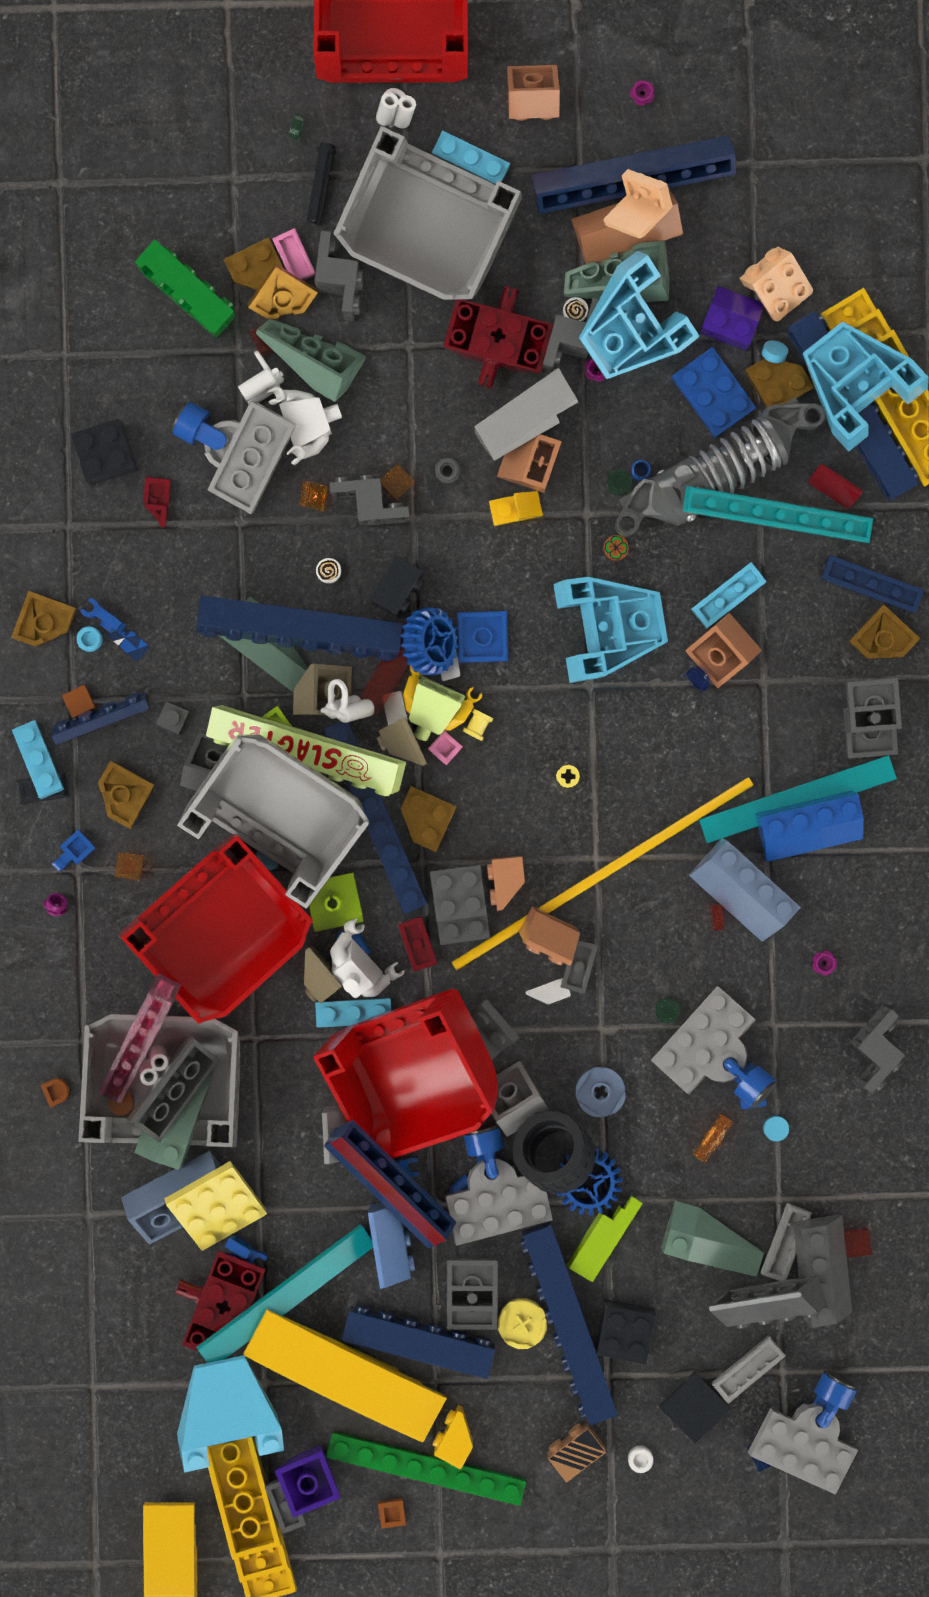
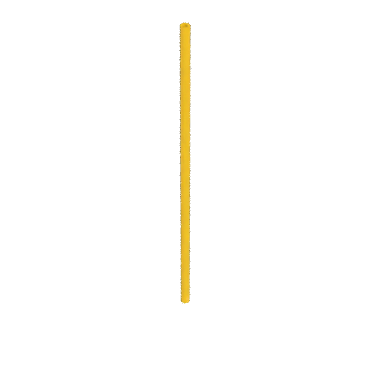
(607, 870)

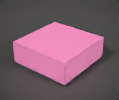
(445, 747)

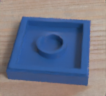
(482, 636)

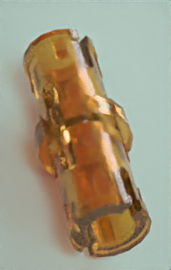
(712, 1138)

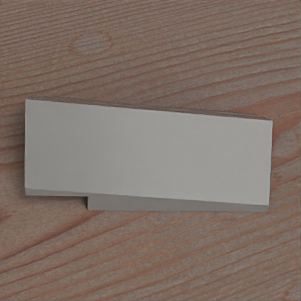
(526, 415)

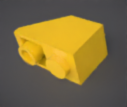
(455, 1441)

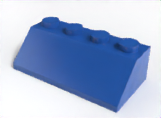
(810, 825)

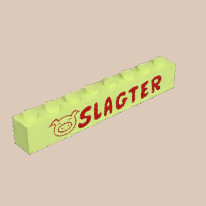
(321, 753)

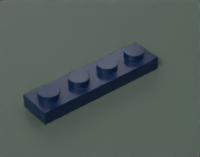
(872, 584)
(106, 715)

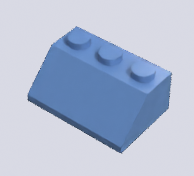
(390, 1246)

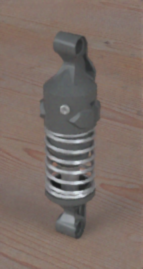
(719, 467)

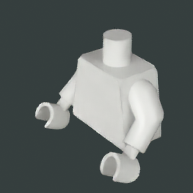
(311, 420)
(355, 968)

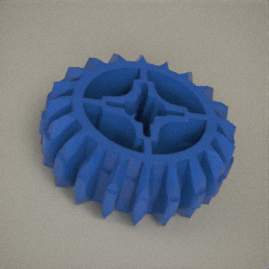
(429, 641)
(599, 1176)

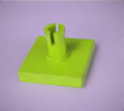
(336, 903)

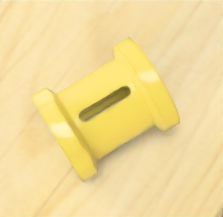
(477, 724)
(572, 782)

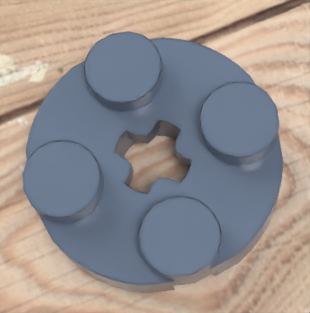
(603, 1105)

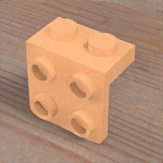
(642, 206)
(778, 282)

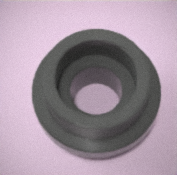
(447, 462)

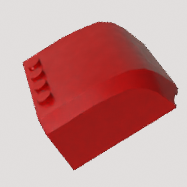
(391, 41)
(219, 930)
(412, 1074)

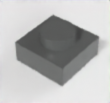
(172, 718)

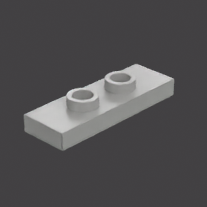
(783, 1249)
(748, 1369)

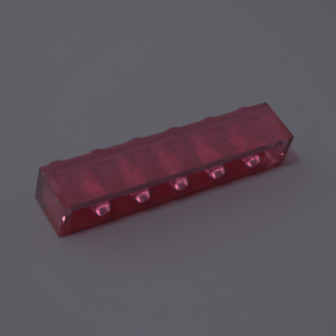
(139, 1038)

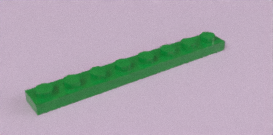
(426, 1468)

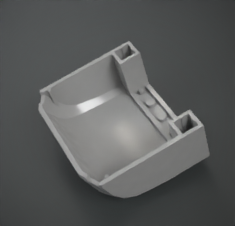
(425, 219)
(279, 810)
(220, 1109)

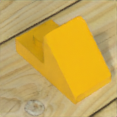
(516, 508)

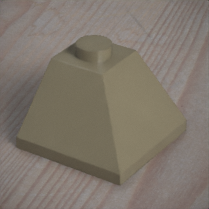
(312, 689)
(401, 742)
(318, 976)

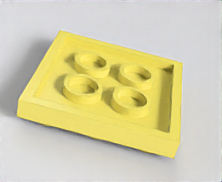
(215, 1206)

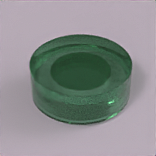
(296, 126)
(619, 482)
(667, 1010)

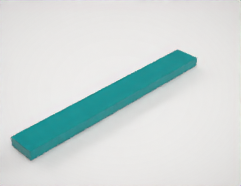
(777, 514)
(744, 818)
(287, 1294)

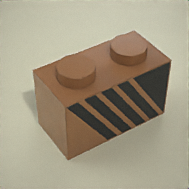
(575, 1451)

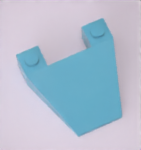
(623, 328)
(852, 373)
(617, 624)
(225, 1406)

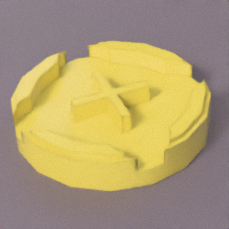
(522, 1323)

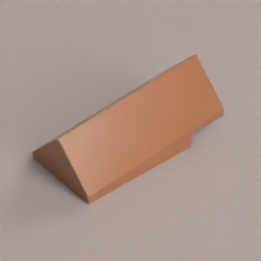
(600, 241)

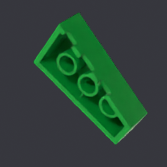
(185, 289)

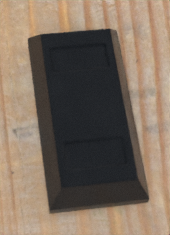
(28, 793)

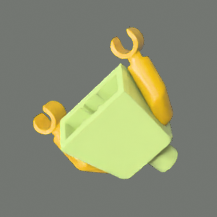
(435, 706)

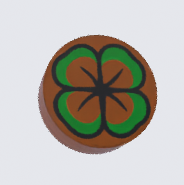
(615, 548)

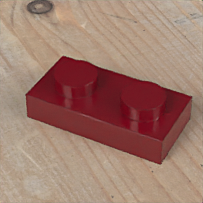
(417, 944)

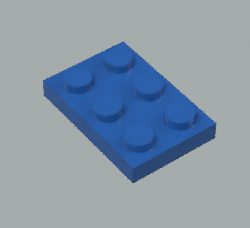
(713, 392)

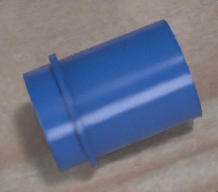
(640, 470)

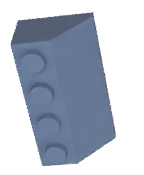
(744, 890)
(147, 1206)

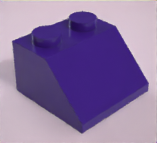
(732, 318)
(307, 1481)

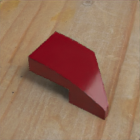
(157, 497)

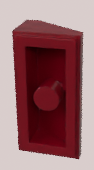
(834, 486)

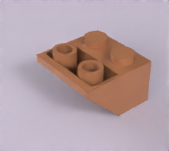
(531, 463)
(507, 877)
(550, 936)

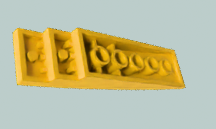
(907, 421)
(345, 1375)
(250, 1519)
(169, 1549)

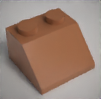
(533, 92)
(723, 650)

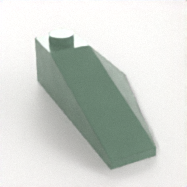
(592, 278)
(320, 364)
(279, 662)
(176, 1142)
(707, 1241)

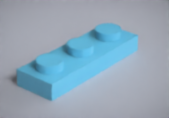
(470, 158)
(728, 595)
(38, 759)
(349, 1011)

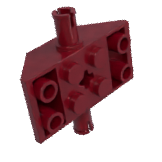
(472, 337)
(228, 1280)

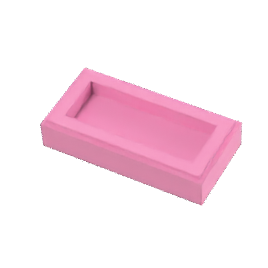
(294, 255)

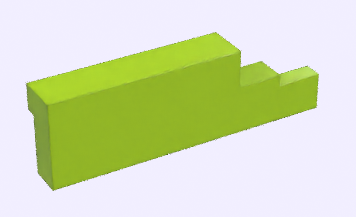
(602, 1239)

